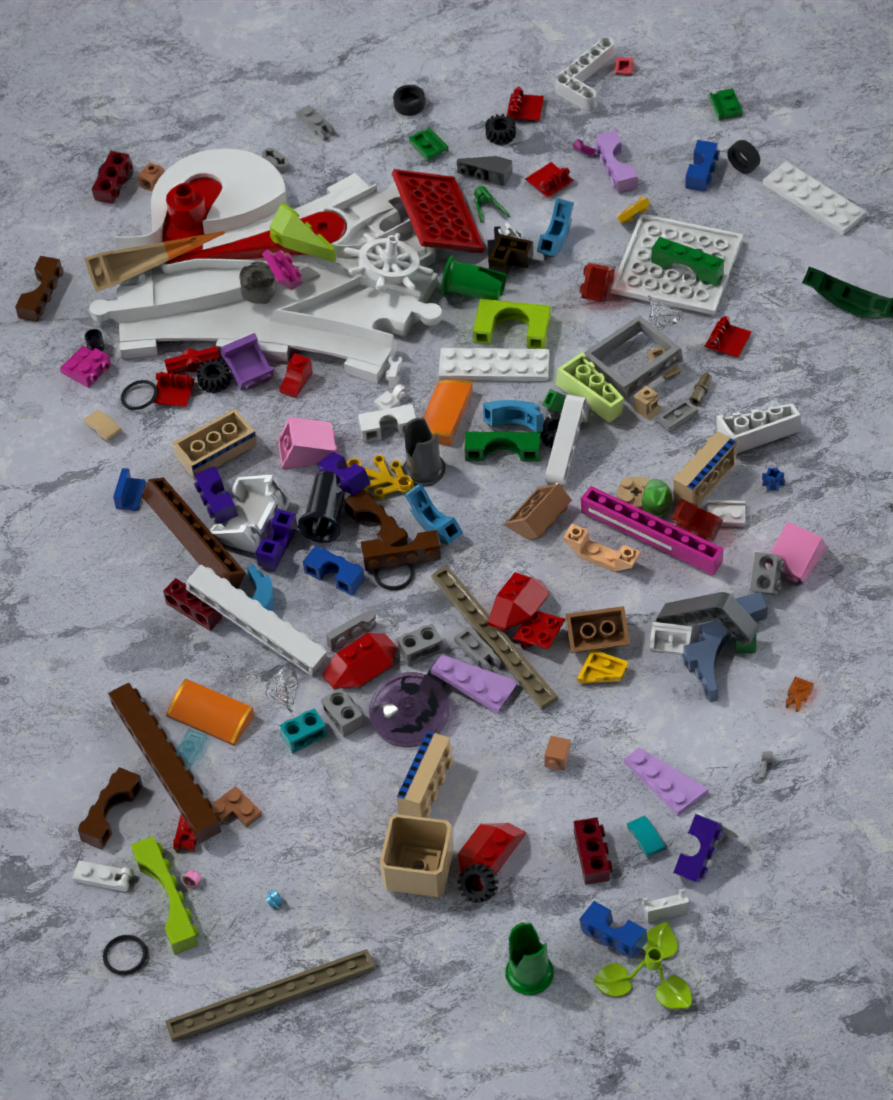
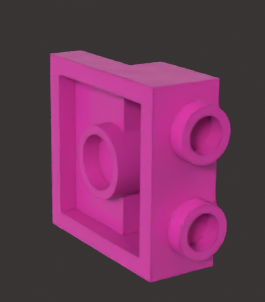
(283, 268)
(86, 366)

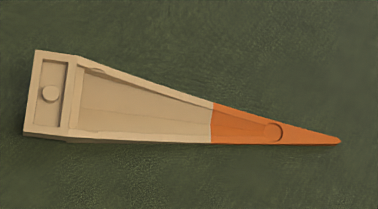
(120, 265)

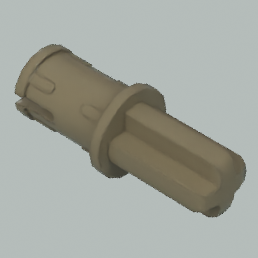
(700, 389)

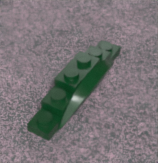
(849, 297)

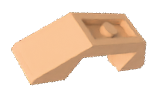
(598, 554)

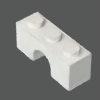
(373, 422)

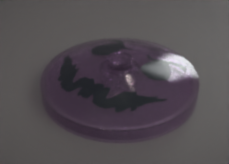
(408, 708)

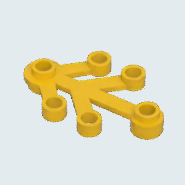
(402, 483)

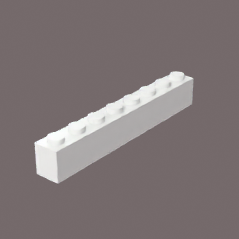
(256, 619)

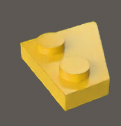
(627, 214)
(602, 668)

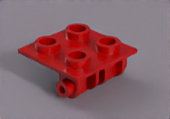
(525, 106)
(550, 179)
(727, 338)
(173, 389)
(539, 630)

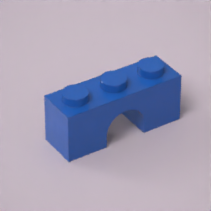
(699, 175)
(321, 562)
(626, 940)

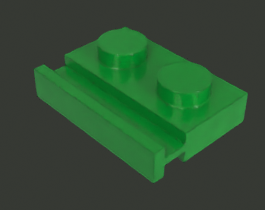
(726, 104)
(428, 144)

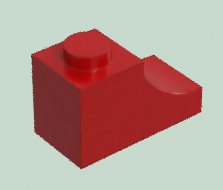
(297, 374)

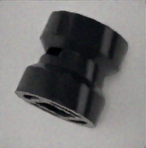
(94, 339)

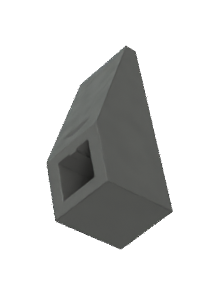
(489, 168)

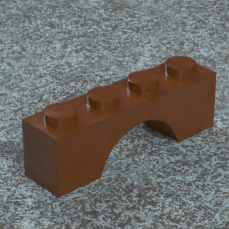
(32, 304)
(364, 508)
(422, 549)
(122, 787)

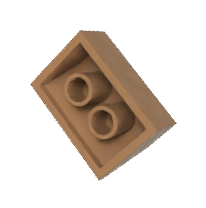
(539, 511)
(597, 629)

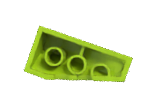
(295, 235)

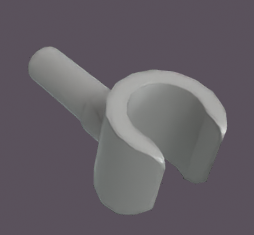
(767, 757)

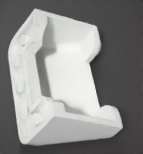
(257, 504)

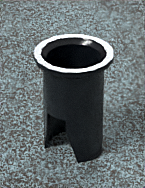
(323, 510)

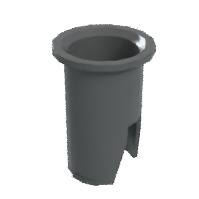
(422, 454)

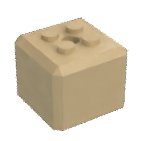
(414, 842)

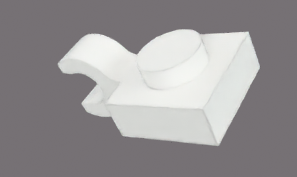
(511, 231)
(394, 373)
(390, 400)

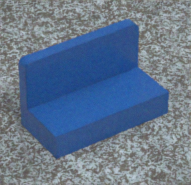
(128, 491)

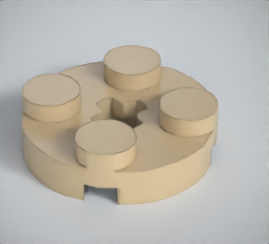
(631, 485)

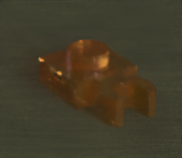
(799, 691)

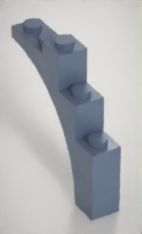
(712, 638)

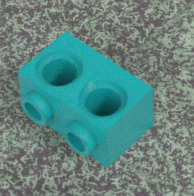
(305, 734)

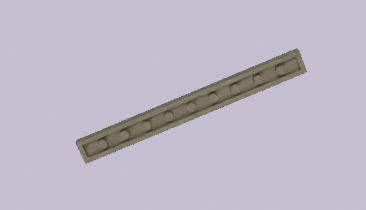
(495, 638)
(269, 995)

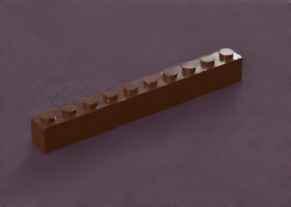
(165, 763)

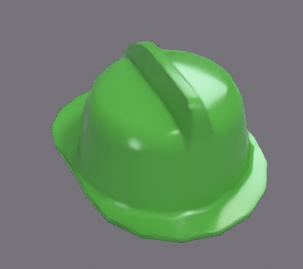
(657, 498)

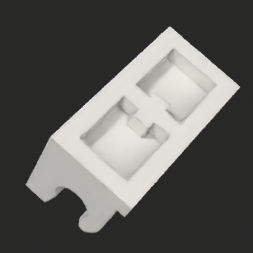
(669, 637)
(666, 907)

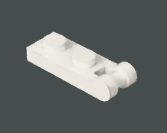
(102, 876)

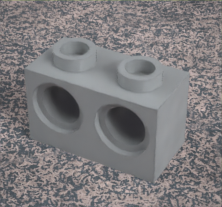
(760, 573)
(415, 646)
(339, 713)

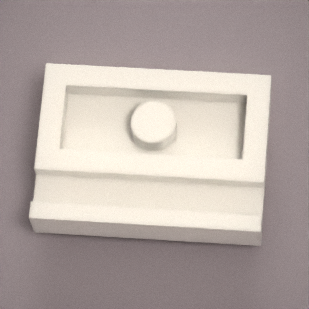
(729, 510)

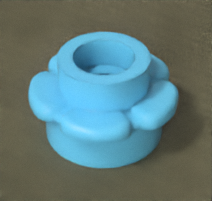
(274, 899)

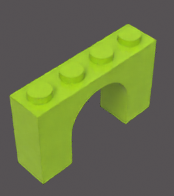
(493, 312)

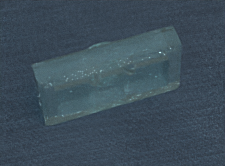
(190, 747)

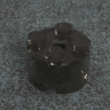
(257, 283)

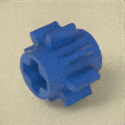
(773, 479)

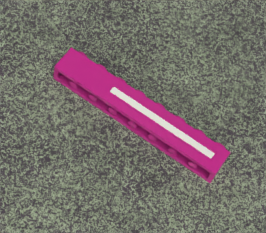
(652, 530)

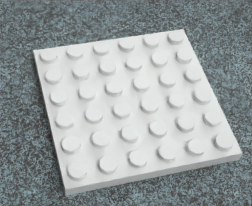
(678, 283)

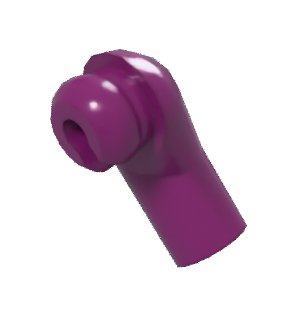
(579, 146)

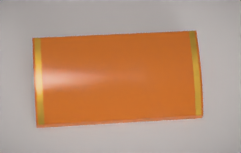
(447, 408)
(210, 712)

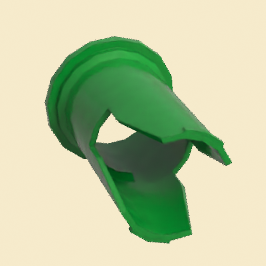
(472, 280)
(535, 969)

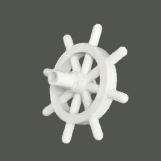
(388, 261)

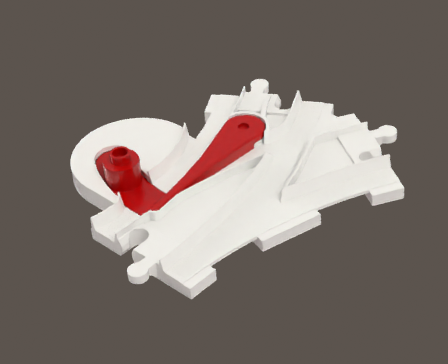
(200, 290)

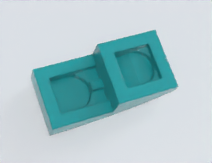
(646, 836)

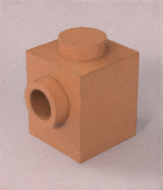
(150, 176)
(557, 753)

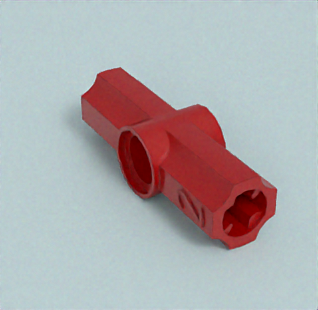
(191, 360)

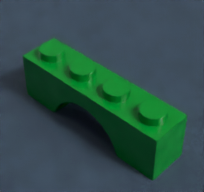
(706, 266)
(481, 444)

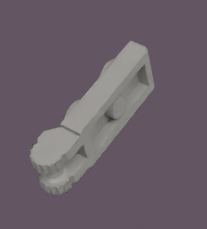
(315, 122)
(351, 629)
(477, 649)

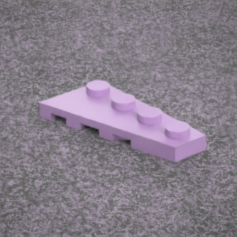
(479, 684)
(667, 783)

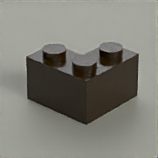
(510, 252)

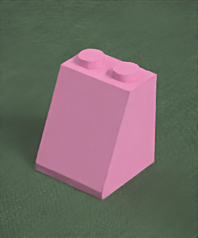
(305, 442)
(799, 551)

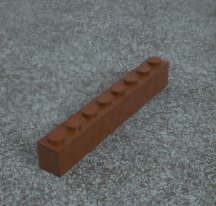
(191, 531)

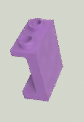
(247, 362)

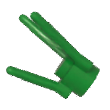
(483, 196)

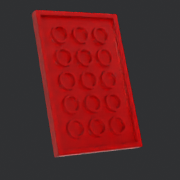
(437, 211)

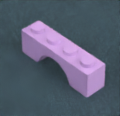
(622, 175)

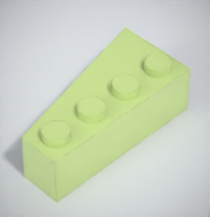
(581, 379)

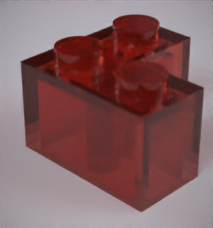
(596, 281)
(695, 519)

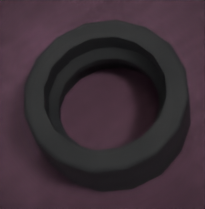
(409, 109)
(748, 151)

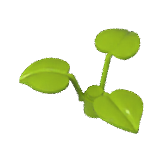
(661, 945)

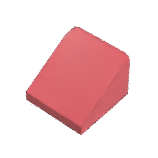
(624, 66)

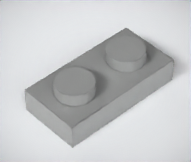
(677, 415)

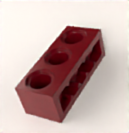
(112, 177)
(190, 606)
(589, 859)

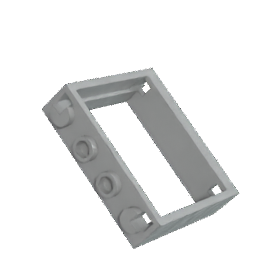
(647, 373)

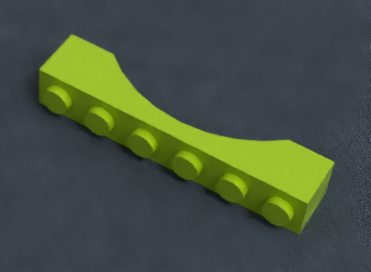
(178, 927)

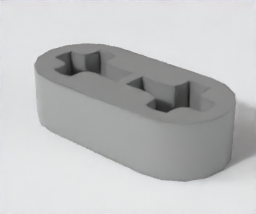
(277, 158)

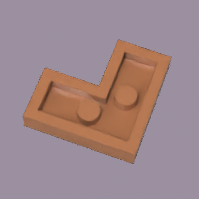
(236, 804)

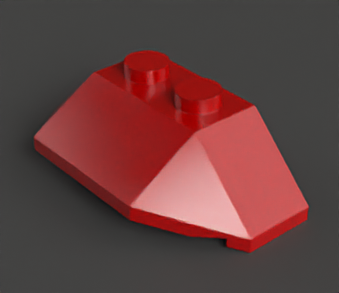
(517, 601)
(360, 661)
(491, 846)

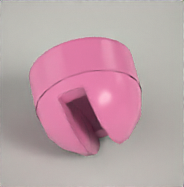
(191, 879)

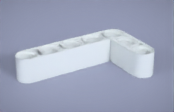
(570, 81)
(574, 412)

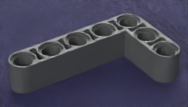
(708, 608)

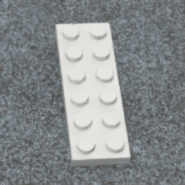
(814, 198)
(494, 364)

